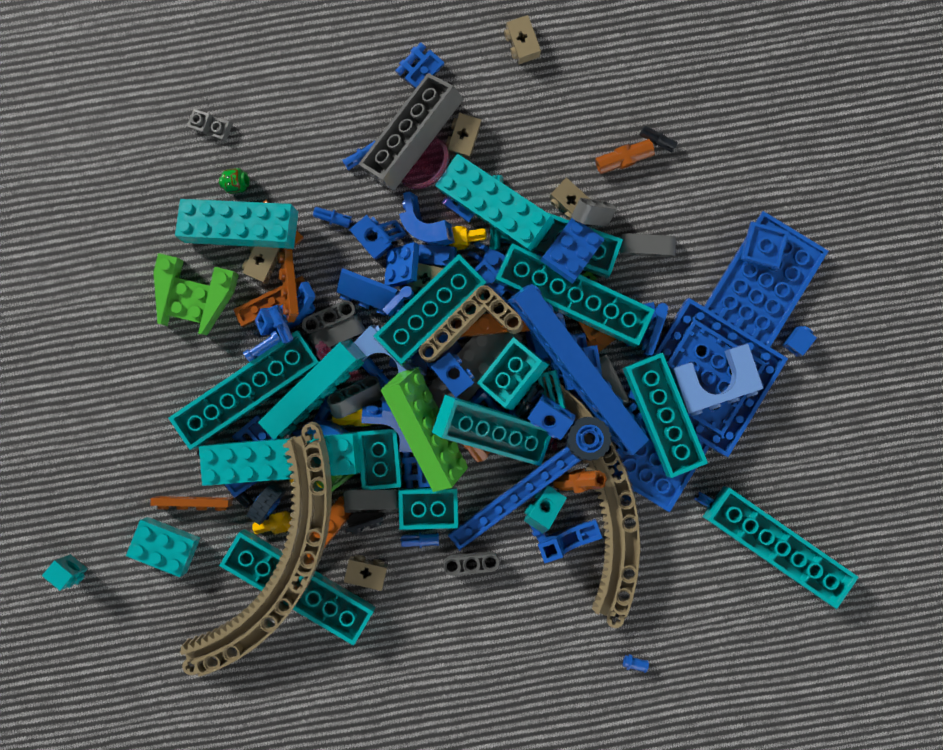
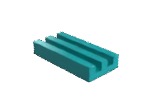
(557, 385)

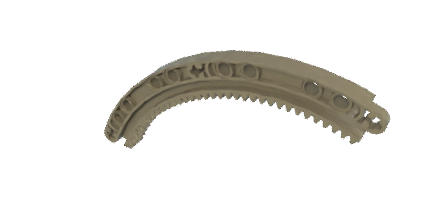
(310, 515)
(621, 540)

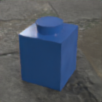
(799, 340)

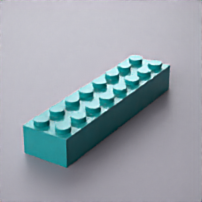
(581, 301)
(244, 391)
(267, 459)
(780, 547)
(322, 600)

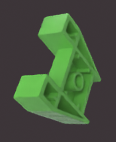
(190, 299)

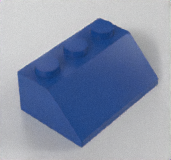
(365, 291)

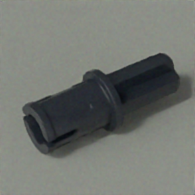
(658, 138)
(529, 400)

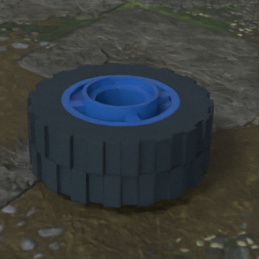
(600, 441)
(266, 502)

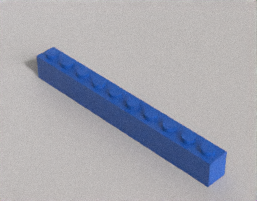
(578, 369)

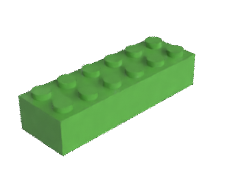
(416, 416)

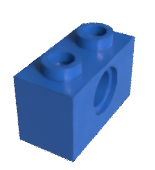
(362, 230)
(442, 369)
(546, 407)

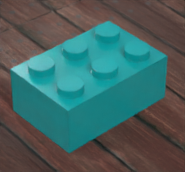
(512, 374)
(380, 459)
(428, 509)
(163, 546)

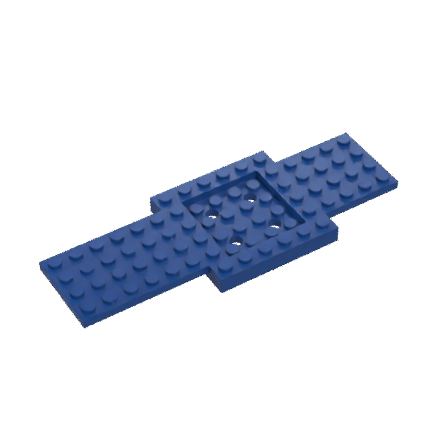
(743, 309)

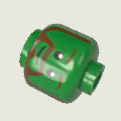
(234, 181)

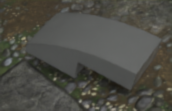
(209, 125)

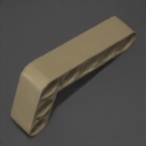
(468, 320)

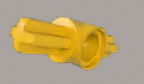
(463, 237)
(276, 523)

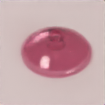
(428, 167)

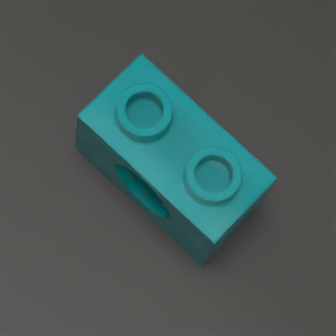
(552, 501)
(65, 572)

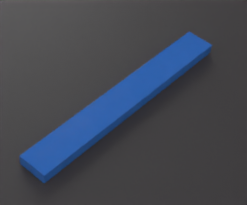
(513, 497)

